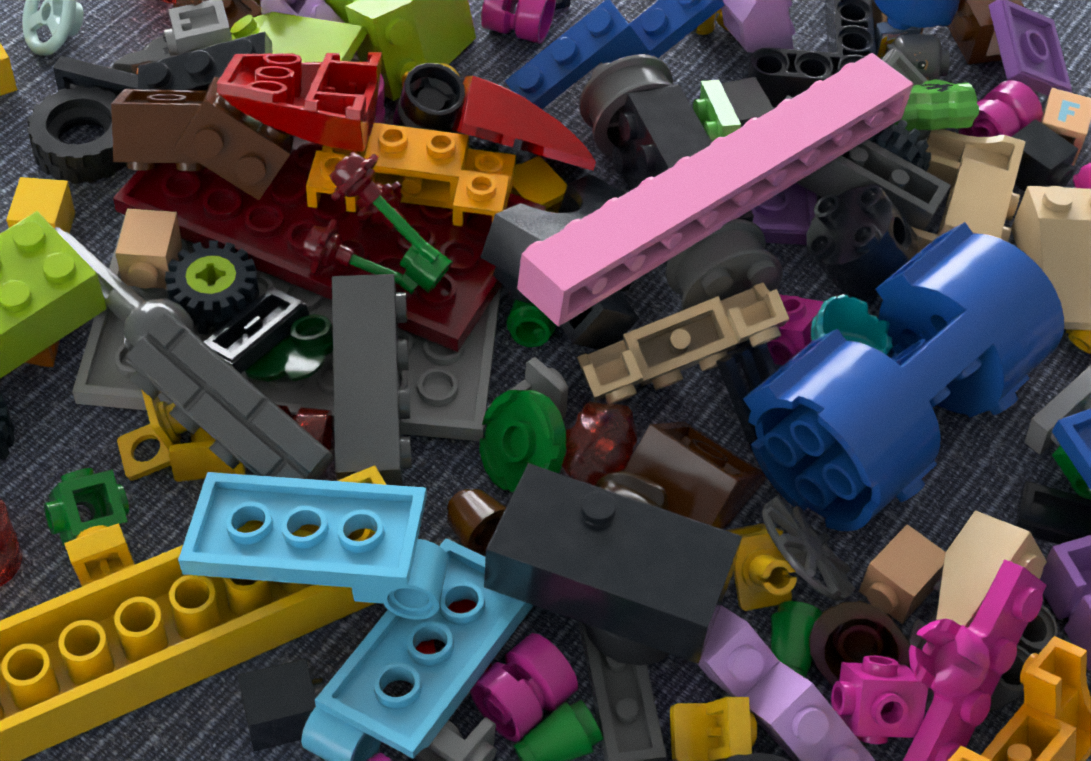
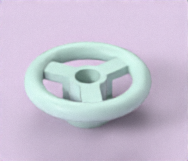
(61, 17)

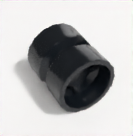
(430, 98)

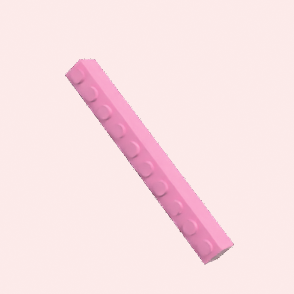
(710, 189)

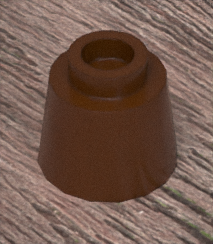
(474, 518)

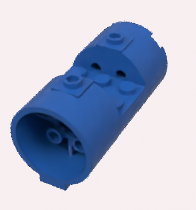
(859, 427)

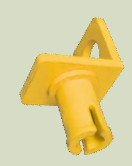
(161, 427)
(195, 459)
(761, 570)

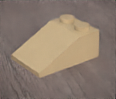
(1056, 234)

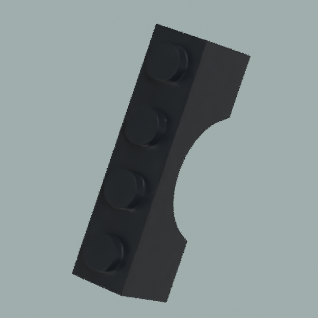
(523, 225)

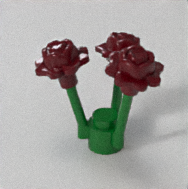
(377, 206)

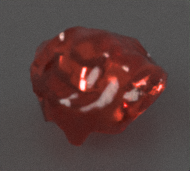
(599, 441)

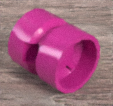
(530, 19)
(1005, 111)
(530, 681)

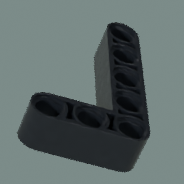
(794, 71)

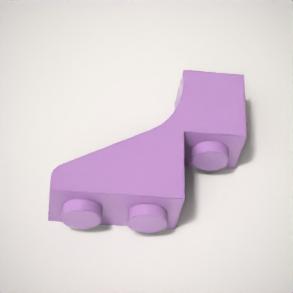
(778, 696)

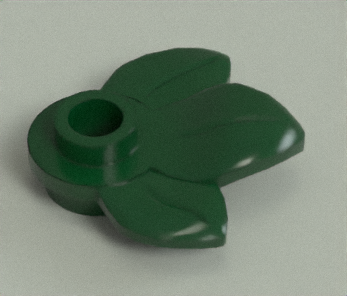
(298, 353)

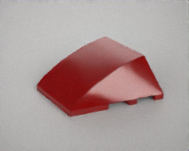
(314, 101)
(503, 116)

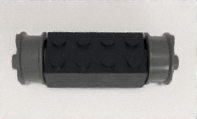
(647, 130)

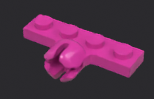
(968, 662)

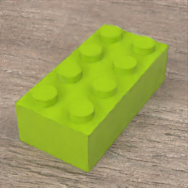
(42, 291)

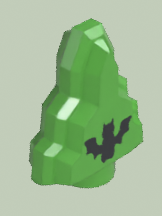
(940, 106)

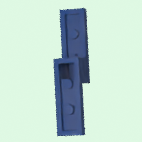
(605, 38)

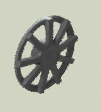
(807, 549)

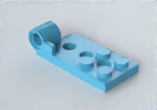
(384, 569)
(355, 713)

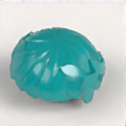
(853, 322)

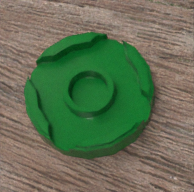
(521, 431)

